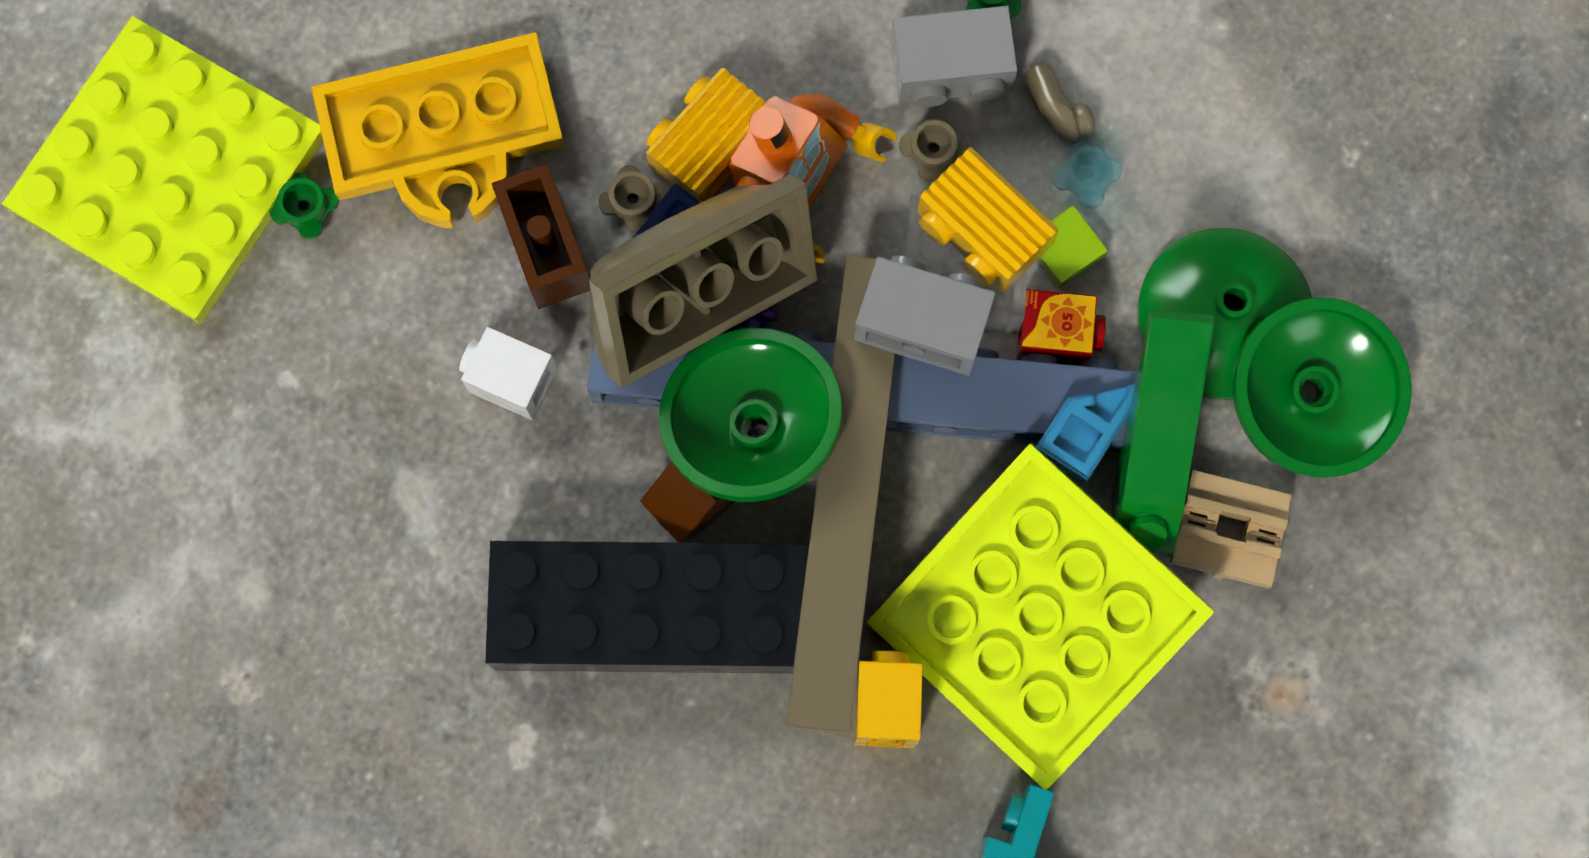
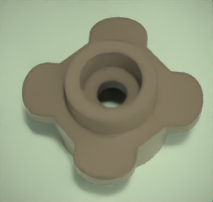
(932, 131)
(629, 182)

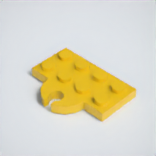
(439, 125)

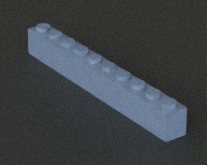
(995, 403)

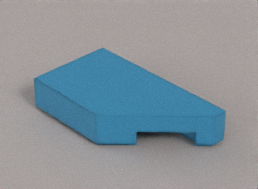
(1085, 430)

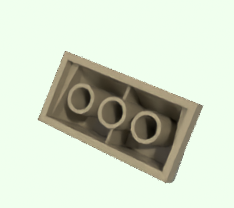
(699, 276)

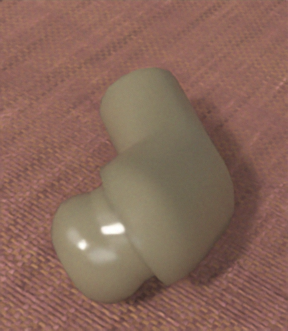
(1053, 105)

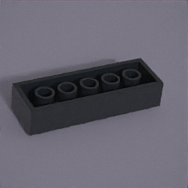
(644, 606)

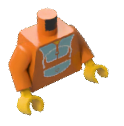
(804, 141)

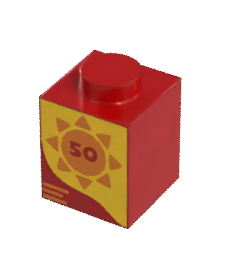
(1061, 326)

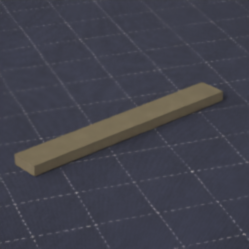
(842, 527)

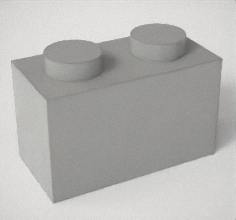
(953, 56)
(924, 314)

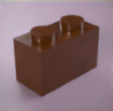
(542, 236)

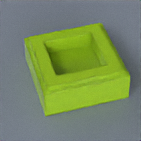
(1073, 250)

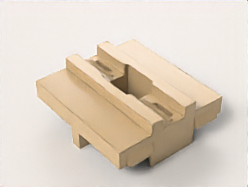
(1264, 520)

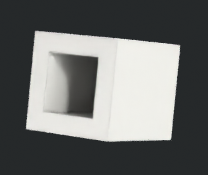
(507, 372)

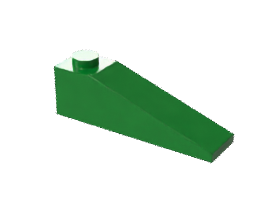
(1162, 428)

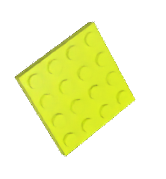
(165, 169)
(1040, 616)

